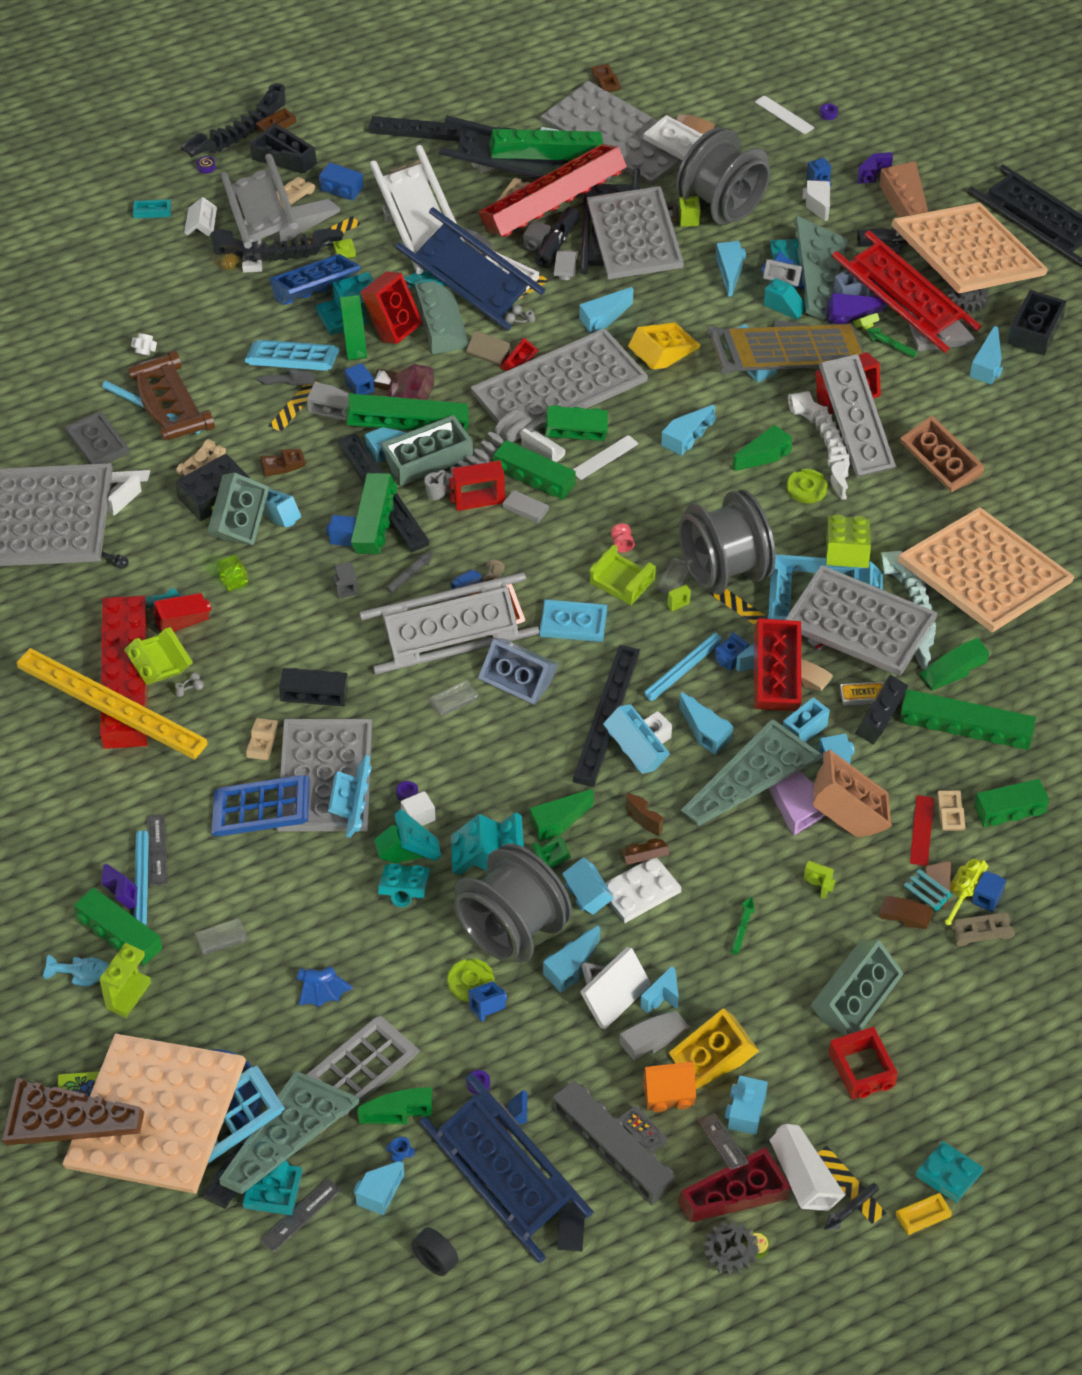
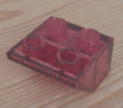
(413, 383)

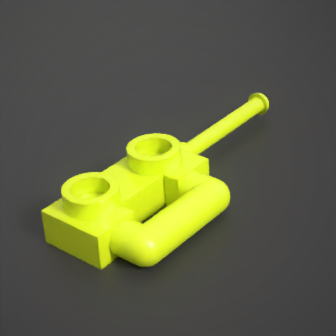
(965, 883)

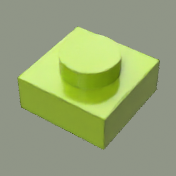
(345, 248)
(866, 322)
(678, 598)

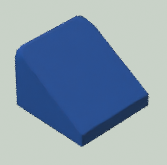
(518, 1107)

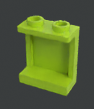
(621, 576)
(158, 656)
(122, 982)

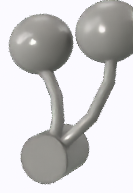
(510, 317)
(197, 684)

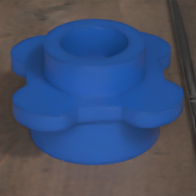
(400, 1143)

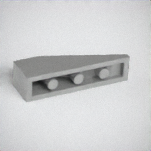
(307, 217)
(327, 401)

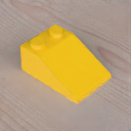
(662, 344)
(715, 1048)

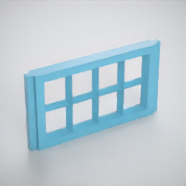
(292, 355)
(268, 1096)

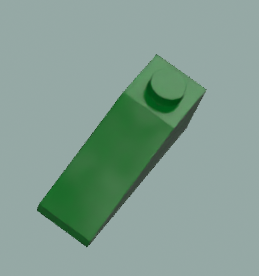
(765, 449)
(558, 815)

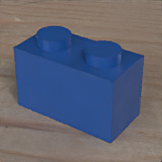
(341, 181)

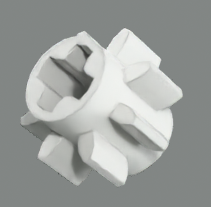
(143, 344)

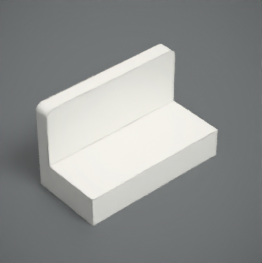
(201, 216)
(541, 445)
(123, 493)

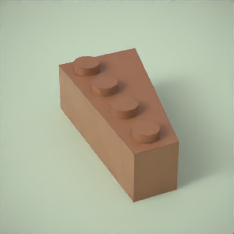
(903, 189)

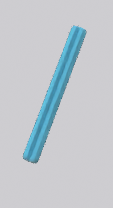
(682, 667)
(141, 875)

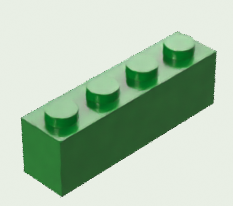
(535, 470)
(374, 513)
(116, 924)

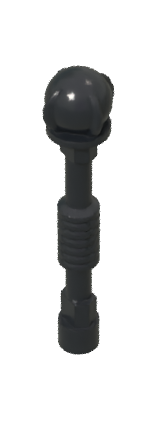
(118, 560)

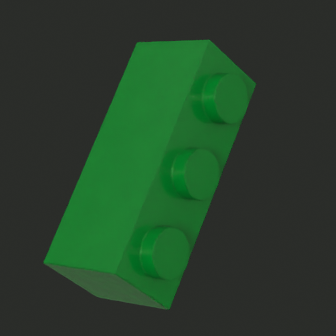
(576, 423)
(1011, 803)

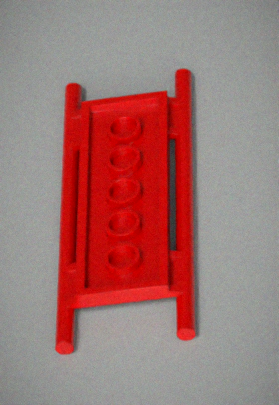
(908, 287)

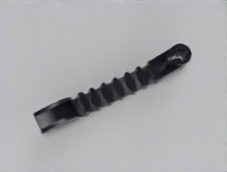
(222, 138)
(225, 243)

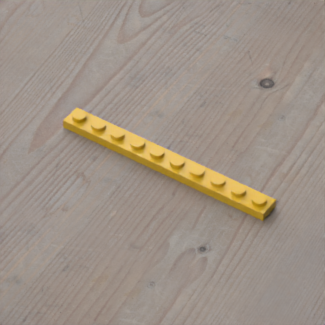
(112, 703)

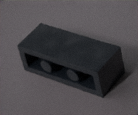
(313, 687)
(881, 709)

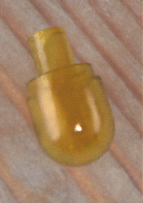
(229, 261)

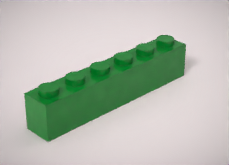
(542, 144)
(401, 412)
(967, 719)

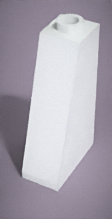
(805, 1170)

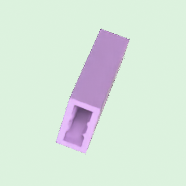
(795, 802)

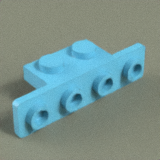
(348, 795)

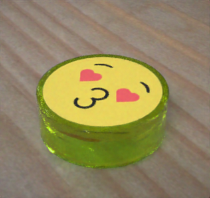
(763, 1244)

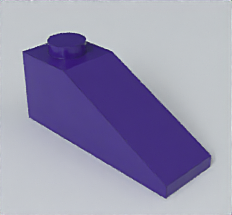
(847, 308)

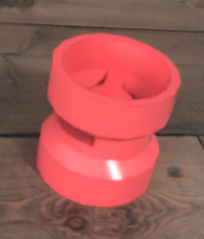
(622, 537)

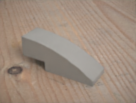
(653, 1034)

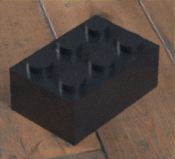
(1037, 322)
(200, 488)

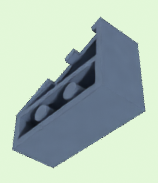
(848, 284)

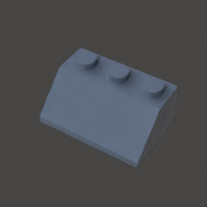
(517, 670)

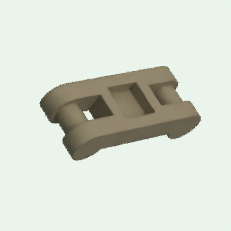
(982, 928)

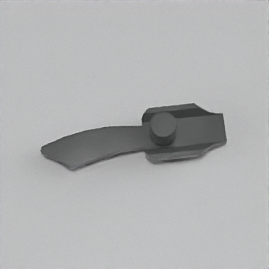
(294, 378)

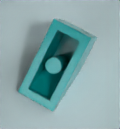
(784, 299)

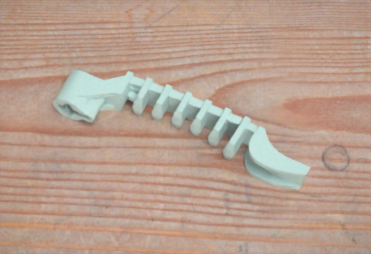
(917, 595)

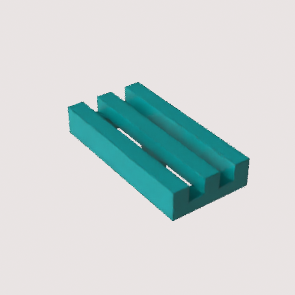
(152, 208)
(917, 881)

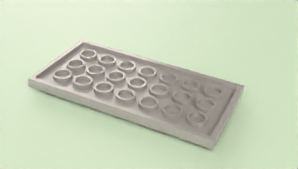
(621, 126)
(566, 377)

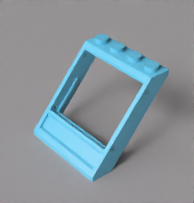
(782, 578)

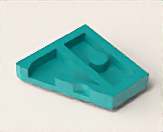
(416, 837)

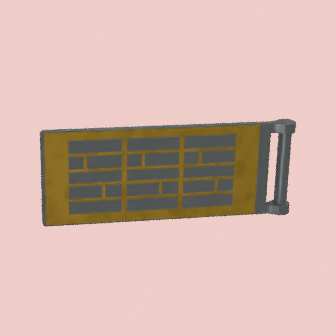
(784, 346)

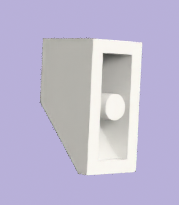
(818, 198)

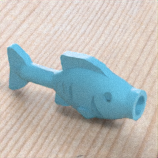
(85, 971)

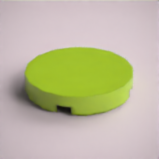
(807, 486)
(468, 975)

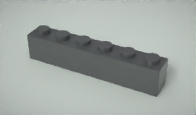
(613, 1142)

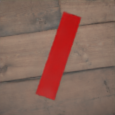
(922, 830)

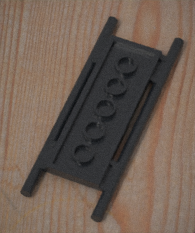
(475, 149)
(1039, 209)
(591, 253)

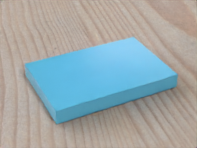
(573, 620)

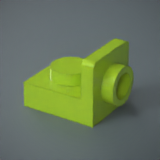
(820, 875)

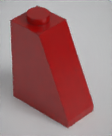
(181, 612)

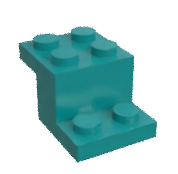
(331, 312)
(480, 837)

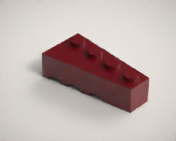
(736, 1189)

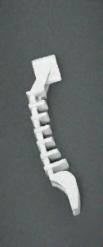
(838, 459)

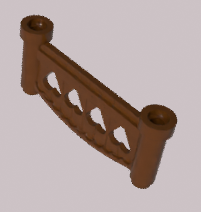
(165, 368)

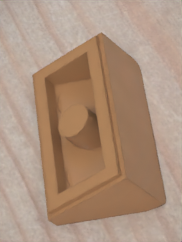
(941, 874)

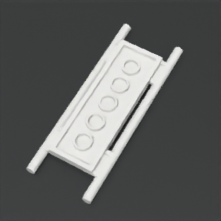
(413, 201)

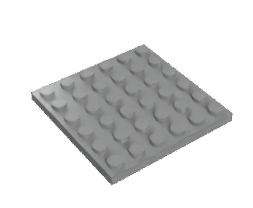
(53, 513)

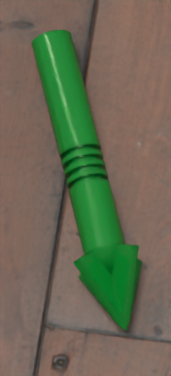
(876, 334)
(747, 909)

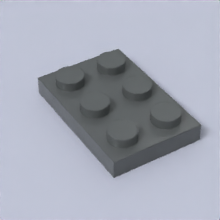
(97, 439)

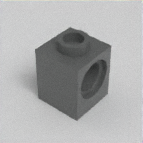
(535, 236)

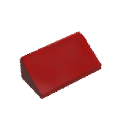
(521, 354)

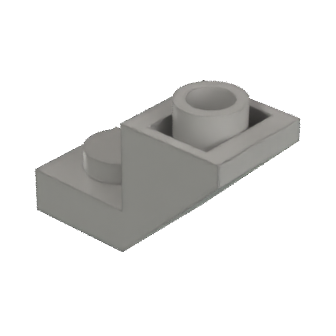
(565, 264)

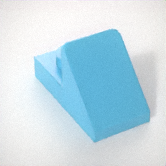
(663, 989)

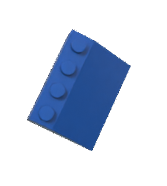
(312, 278)

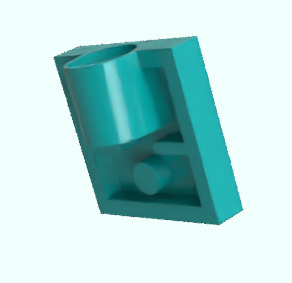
(408, 879)
(275, 1191)

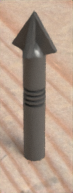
(422, 561)

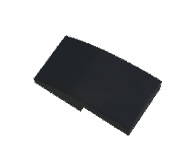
(571, 1228)

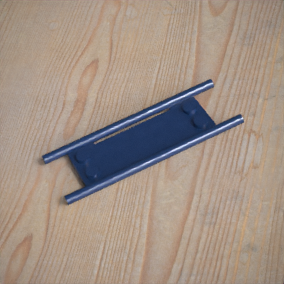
(470, 272)
(504, 1166)

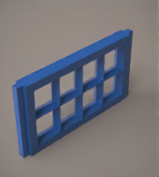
(301, 800)

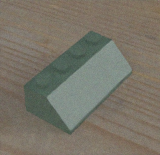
(440, 317)
(427, 450)
(857, 987)

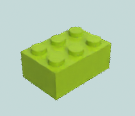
(848, 541)

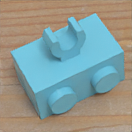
(747, 1104)

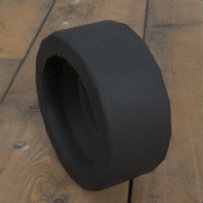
(434, 1251)

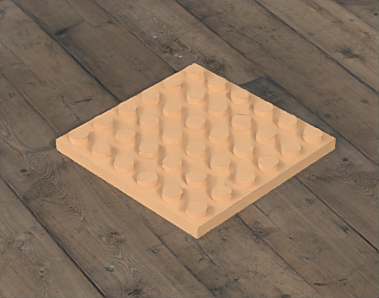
(969, 247)
(985, 569)
(183, 1105)

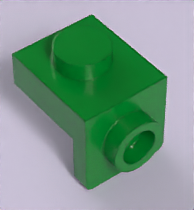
(552, 852)

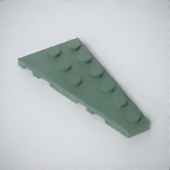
(817, 264)
(759, 765)
(308, 1111)

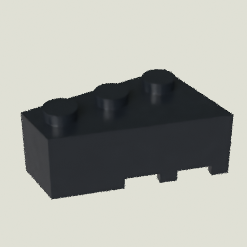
(286, 148)

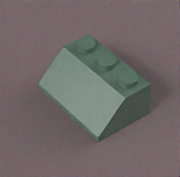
(238, 509)

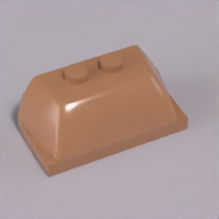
(942, 454)
(850, 797)

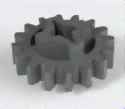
(969, 300)
(734, 1257)

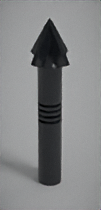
(835, 1219)

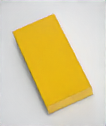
(923, 1213)

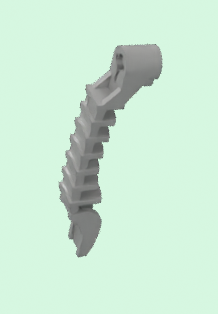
(508, 427)

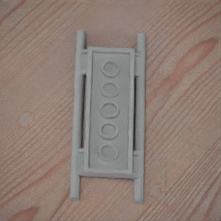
(260, 203)
(449, 622)

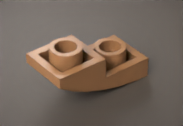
(697, 124)

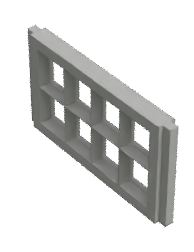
(389, 1032)

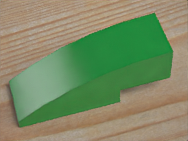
(353, 327)
(955, 664)
(397, 1106)

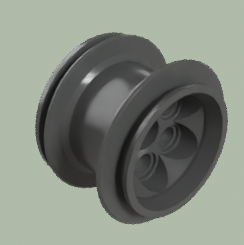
(724, 175)
(727, 541)
(512, 903)

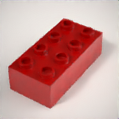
(777, 665)

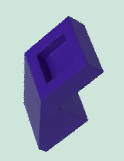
(868, 170)
(120, 886)

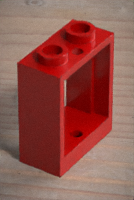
(477, 474)
(859, 1042)

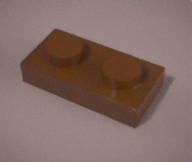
(283, 118)
(636, 853)

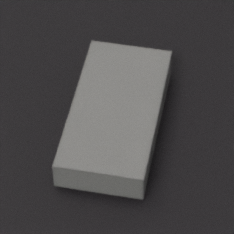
(525, 506)

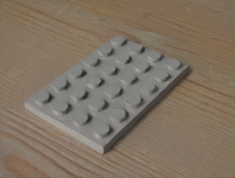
(634, 232)
(862, 620)
(318, 751)

